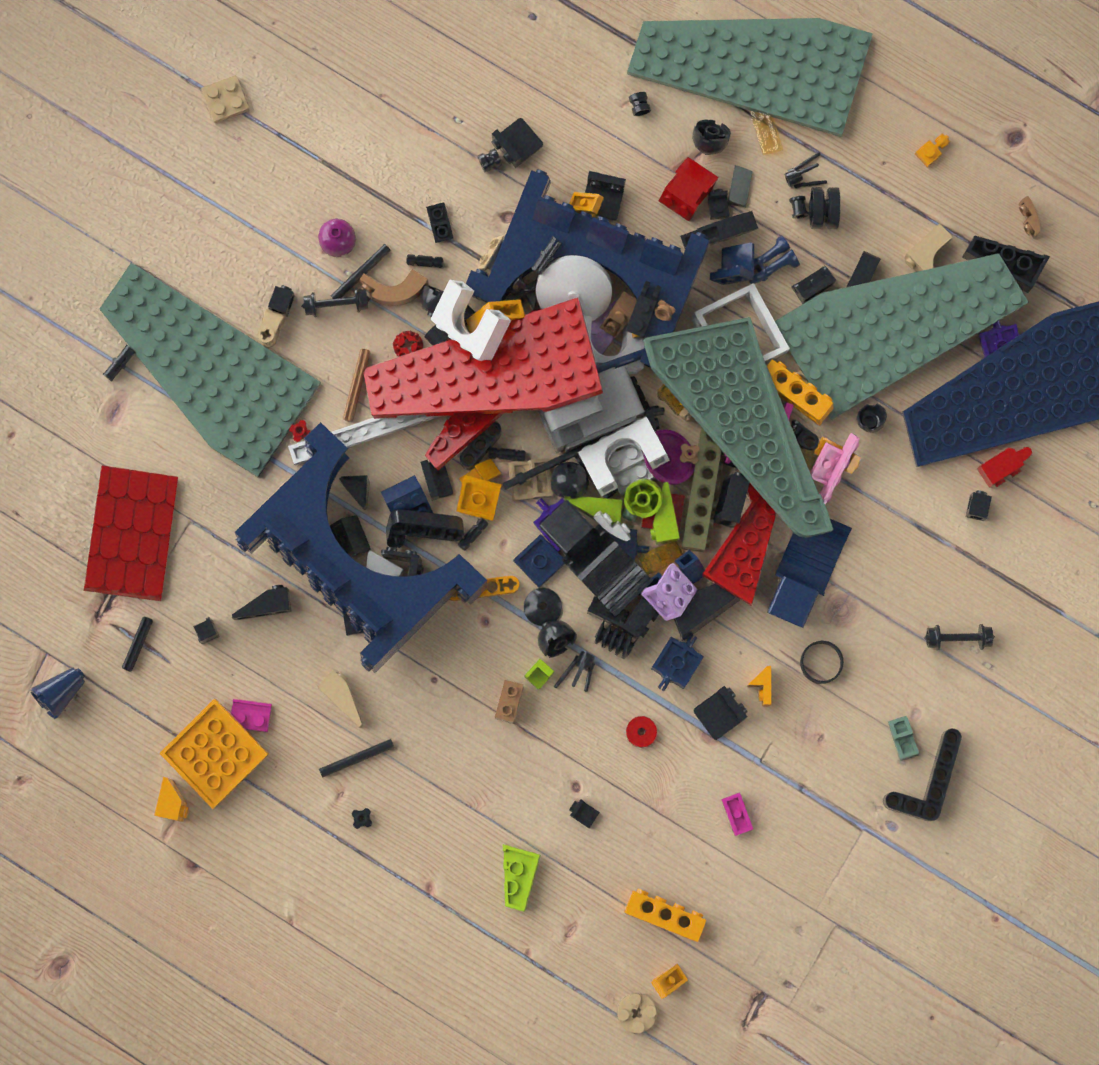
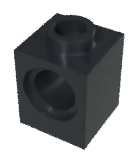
(281, 300)
(978, 505)

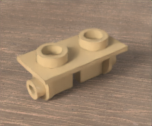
(488, 260)

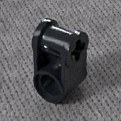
(803, 434)

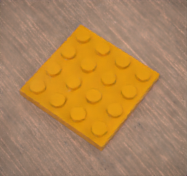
(214, 753)

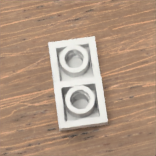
(617, 529)

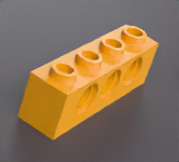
(816, 412)
(692, 931)

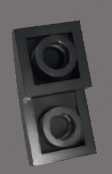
(439, 222)

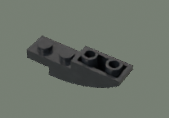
(725, 229)

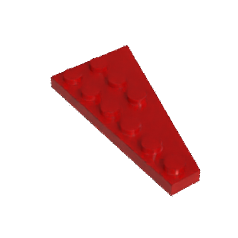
(457, 434)
(742, 555)

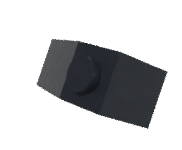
(268, 603)

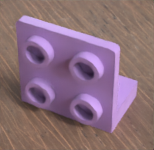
(671, 593)

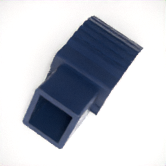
(806, 572)

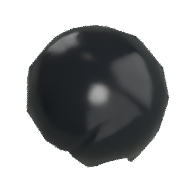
(871, 418)

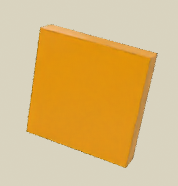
(478, 497)

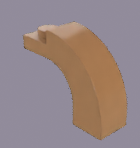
(395, 295)

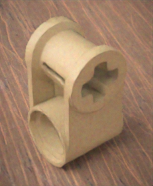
(271, 324)

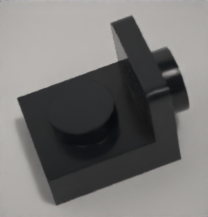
(718, 204)
(651, 413)
(583, 813)

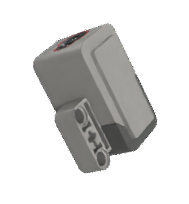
(596, 416)

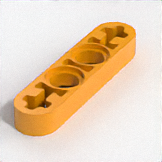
(486, 593)

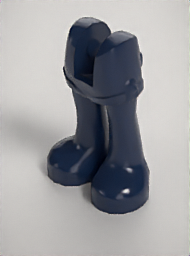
(787, 259)

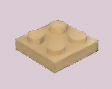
(225, 99)

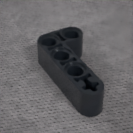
(422, 525)

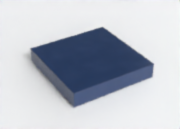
(539, 561)

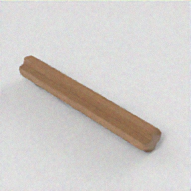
(356, 385)

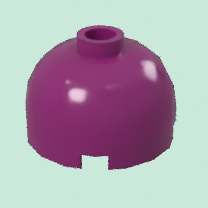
(336, 237)

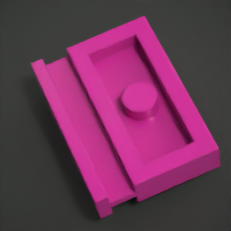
(252, 714)

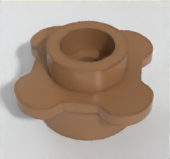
(664, 311)
(692, 458)

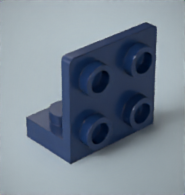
(736, 265)

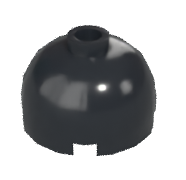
(710, 137)
(430, 298)
(569, 480)
(555, 637)

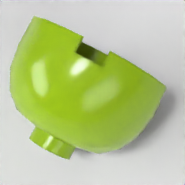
(643, 498)

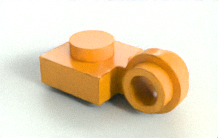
(929, 152)

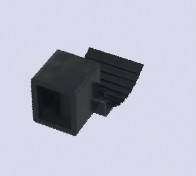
(595, 558)

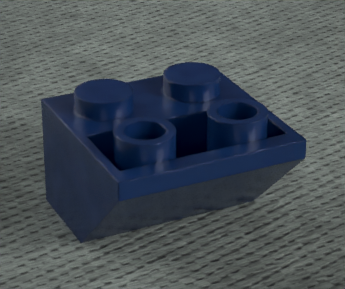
(406, 496)

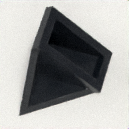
(358, 488)

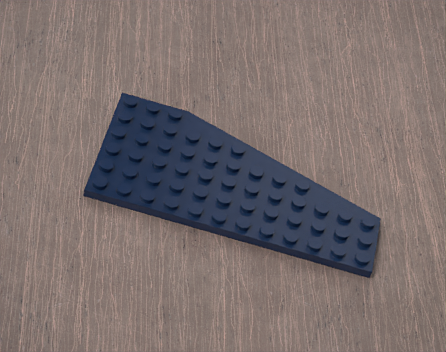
(1017, 392)

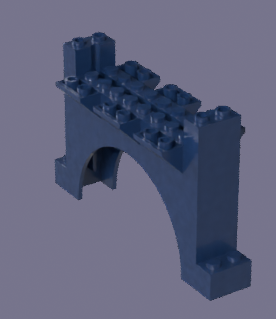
(611, 246)
(378, 604)

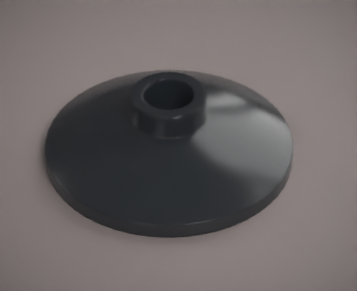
(550, 613)

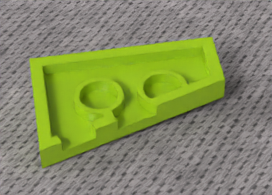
(519, 874)

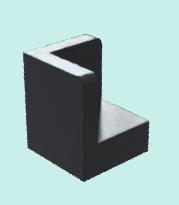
(206, 631)

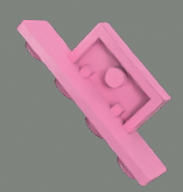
(831, 464)

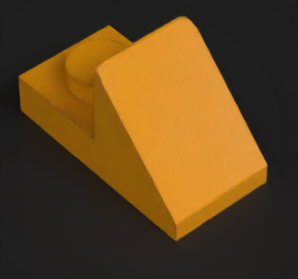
(586, 202)
(485, 470)
(763, 680)
(669, 981)

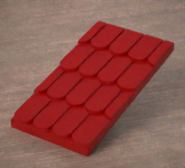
(131, 533)

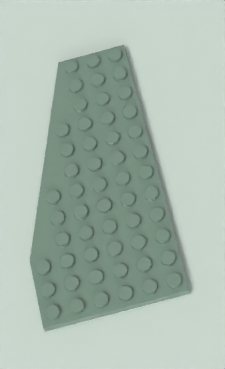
(882, 330)
(216, 375)

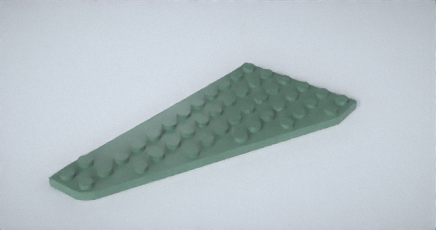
(731, 395)

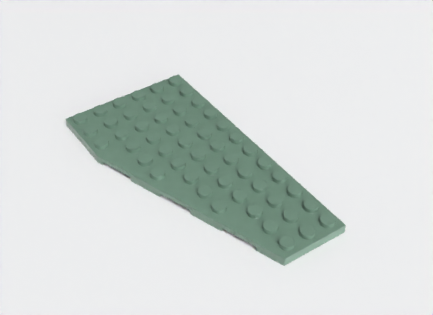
(772, 66)

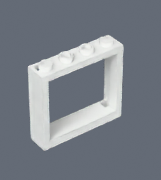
(762, 313)

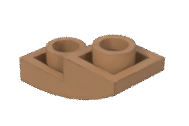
(1031, 224)

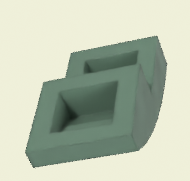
(903, 738)

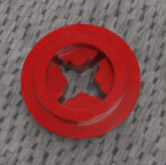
(400, 342)

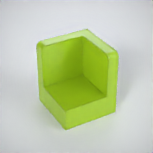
(539, 674)

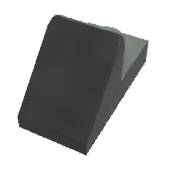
(531, 297)

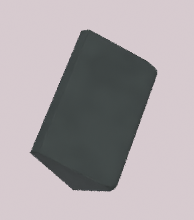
(740, 186)

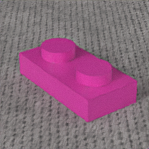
(737, 814)

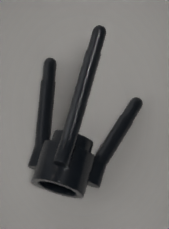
(794, 175)
(583, 662)

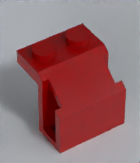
(688, 188)

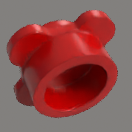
(294, 429)

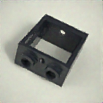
(731, 500)

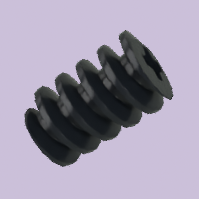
(614, 640)

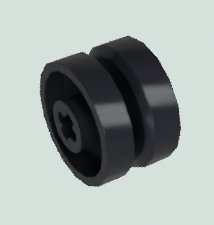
(824, 206)

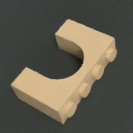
(923, 253)

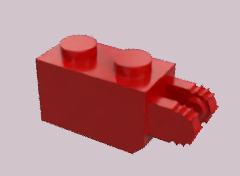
(1003, 465)

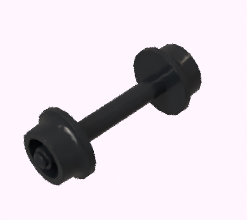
(360, 299)
(984, 637)

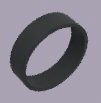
(840, 656)

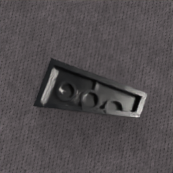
(1022, 264)

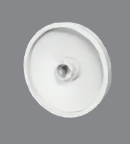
(573, 278)

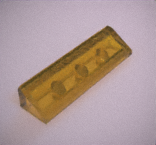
(766, 132)

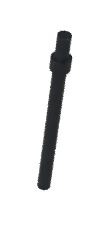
(522, 477)

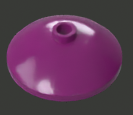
(673, 471)

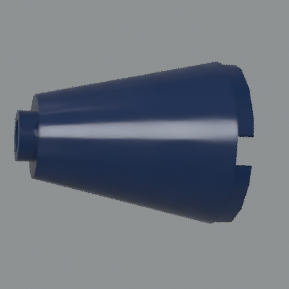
(58, 691)

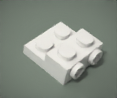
(628, 467)

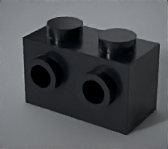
(639, 619)

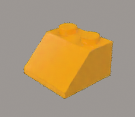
(171, 802)

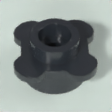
(361, 823)

